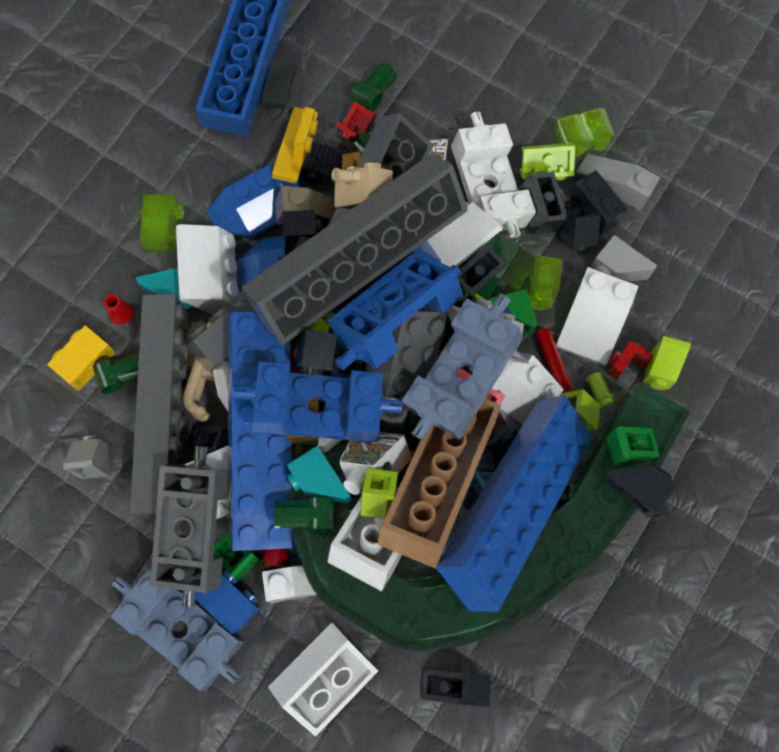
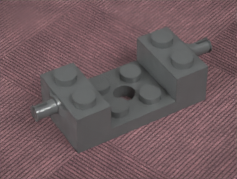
(189, 495)

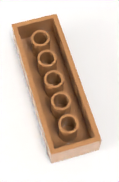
(436, 489)

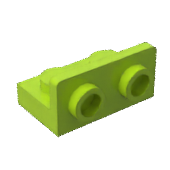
(548, 158)

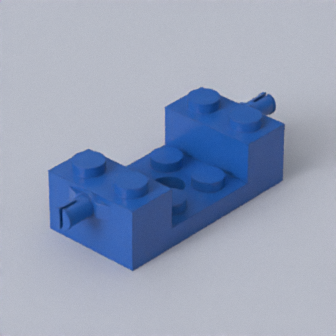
(368, 321)
(350, 403)

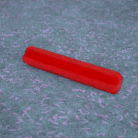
(553, 359)

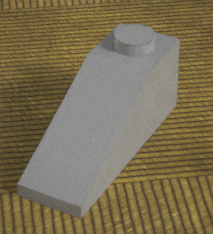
(627, 180)

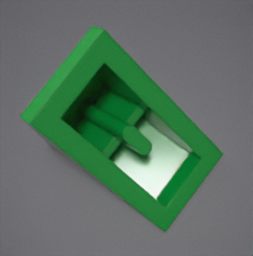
(522, 310)
(632, 445)
(236, 563)

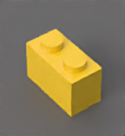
(79, 356)

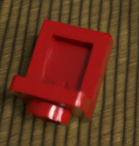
(356, 122)
(633, 352)

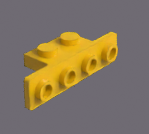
(295, 144)

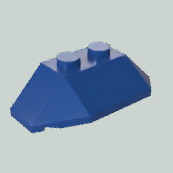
(249, 204)
(260, 258)

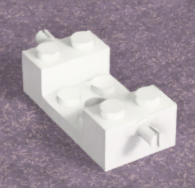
(483, 156)

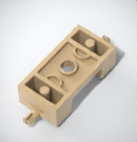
(358, 184)

